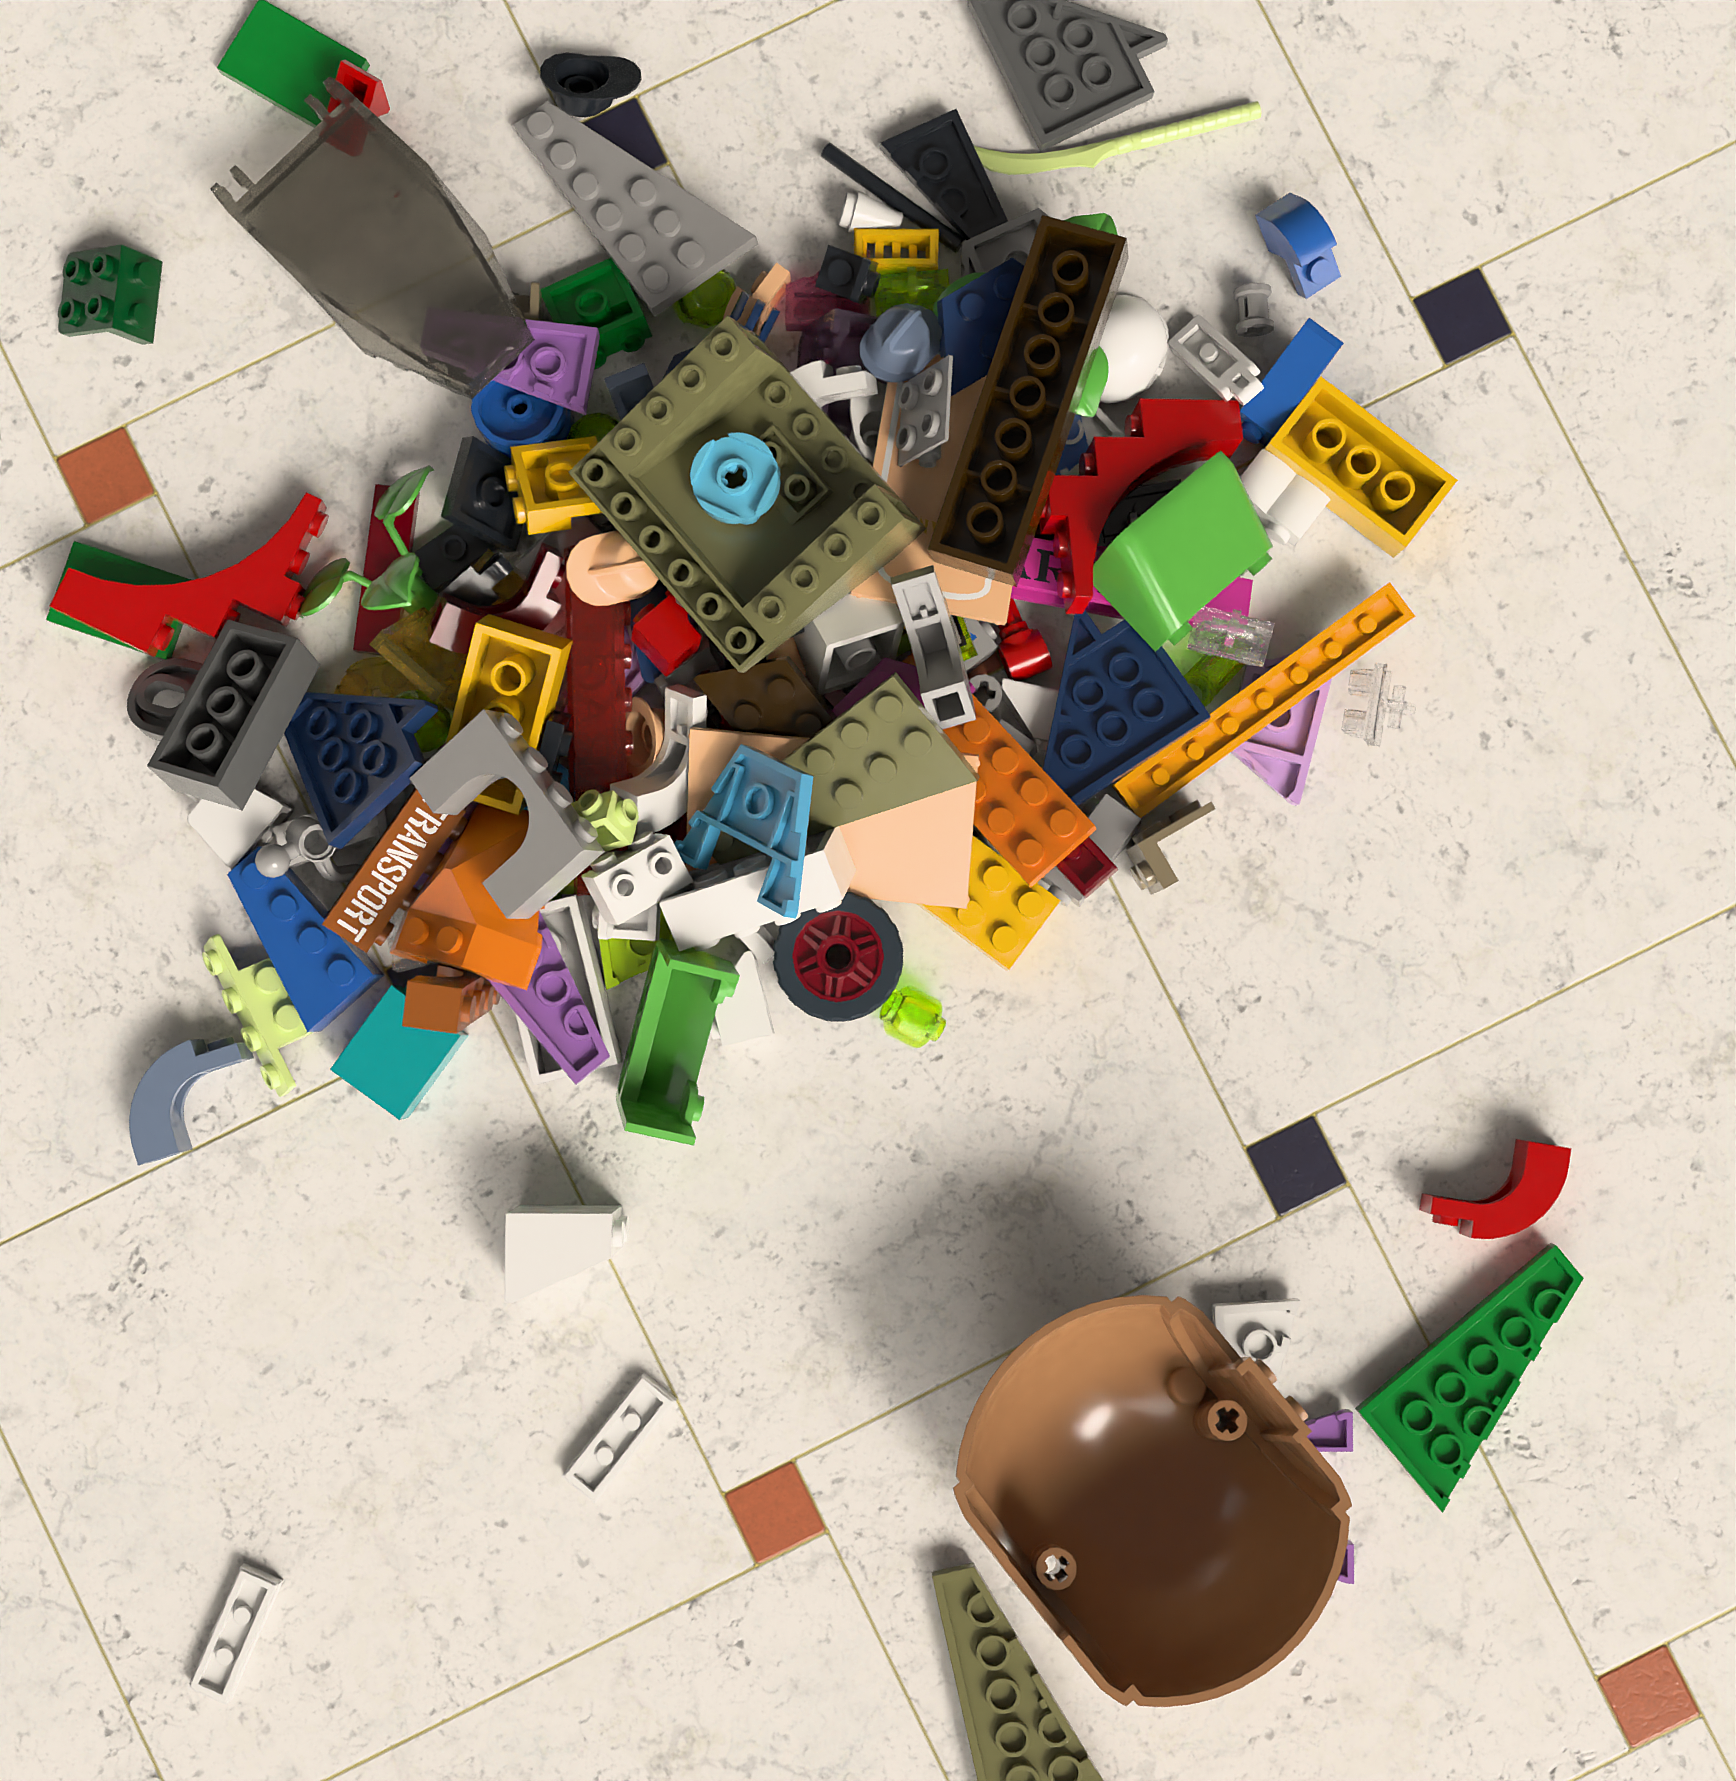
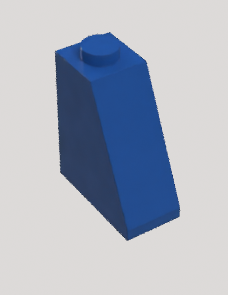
(1288, 382)

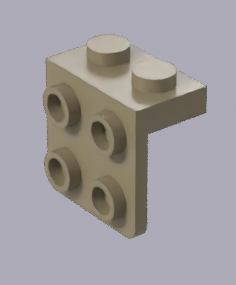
(1150, 865)

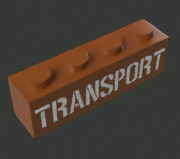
(391, 871)

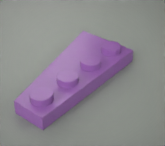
(556, 364)
(557, 1012)

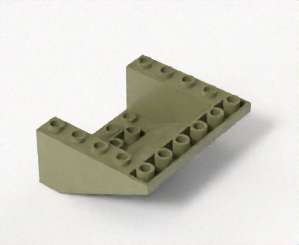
(803, 555)

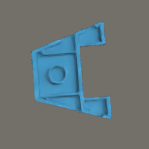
(764, 807)

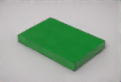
(285, 60)
(117, 569)

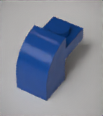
(1304, 239)

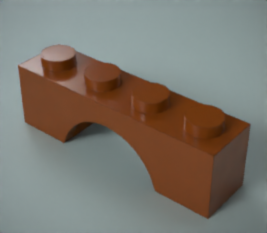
(448, 1000)

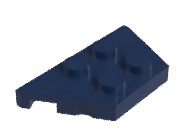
(974, 322)

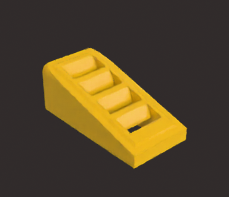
(910, 239)

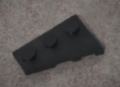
(948, 173)

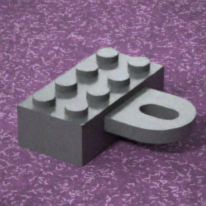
(230, 711)

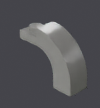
(934, 647)

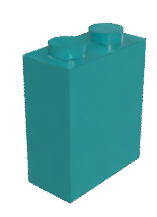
(394, 1061)

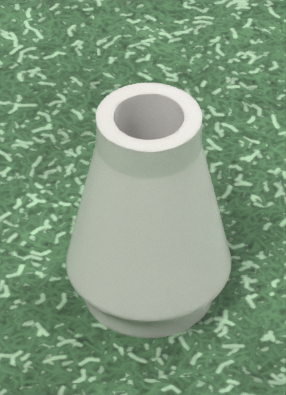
(866, 212)

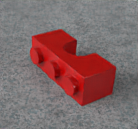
(665, 634)

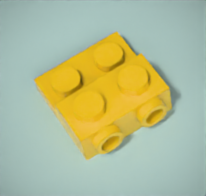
(545, 488)

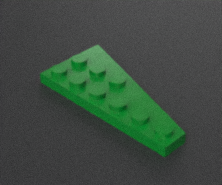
(1460, 1384)

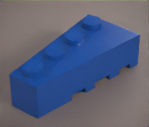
(314, 963)

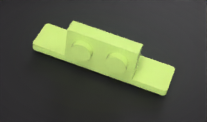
(262, 1008)

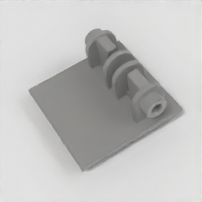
(925, 414)

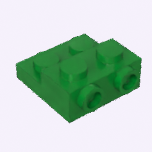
(600, 300)

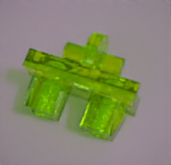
(910, 287)

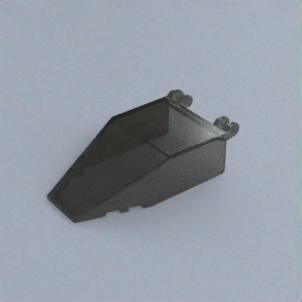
(384, 249)

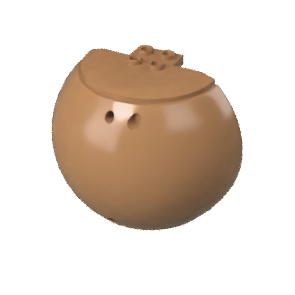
(1174, 1541)

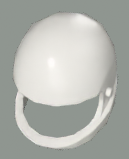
(1134, 348)

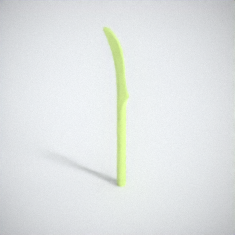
(1093, 153)

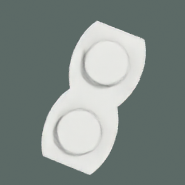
(1282, 498)

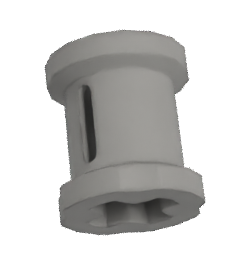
(1253, 309)
(992, 689)

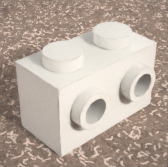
(636, 878)

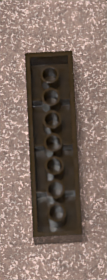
(1029, 400)

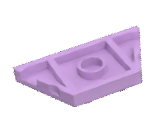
(1284, 747)

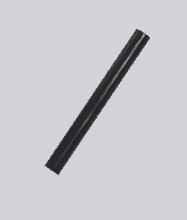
(891, 196)

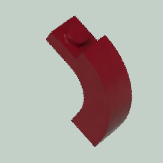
(531, 606)

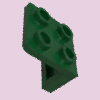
(111, 293)

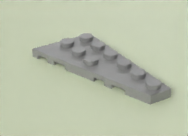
(644, 222)

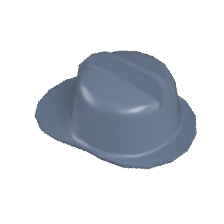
(901, 342)

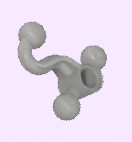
(275, 859)

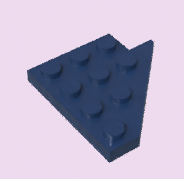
(1115, 708)
(355, 755)

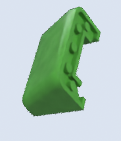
(1183, 553)

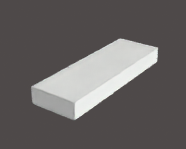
(619, 1437)
(235, 1634)

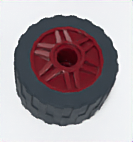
(844, 992)

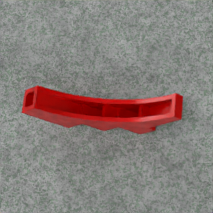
(1156, 439)
(145, 612)

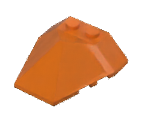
(456, 916)

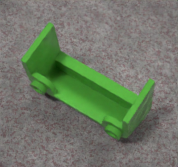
(669, 1041)

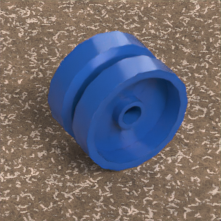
(517, 418)

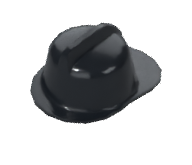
(588, 83)

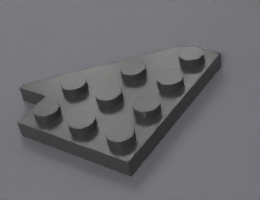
(1066, 62)

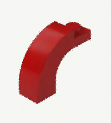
(1524, 1198)

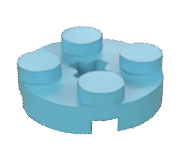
(726, 455)

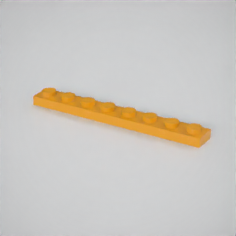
(1264, 700)

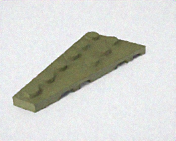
(870, 762)
(1005, 1703)

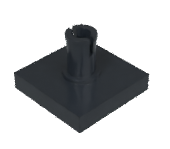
(479, 496)

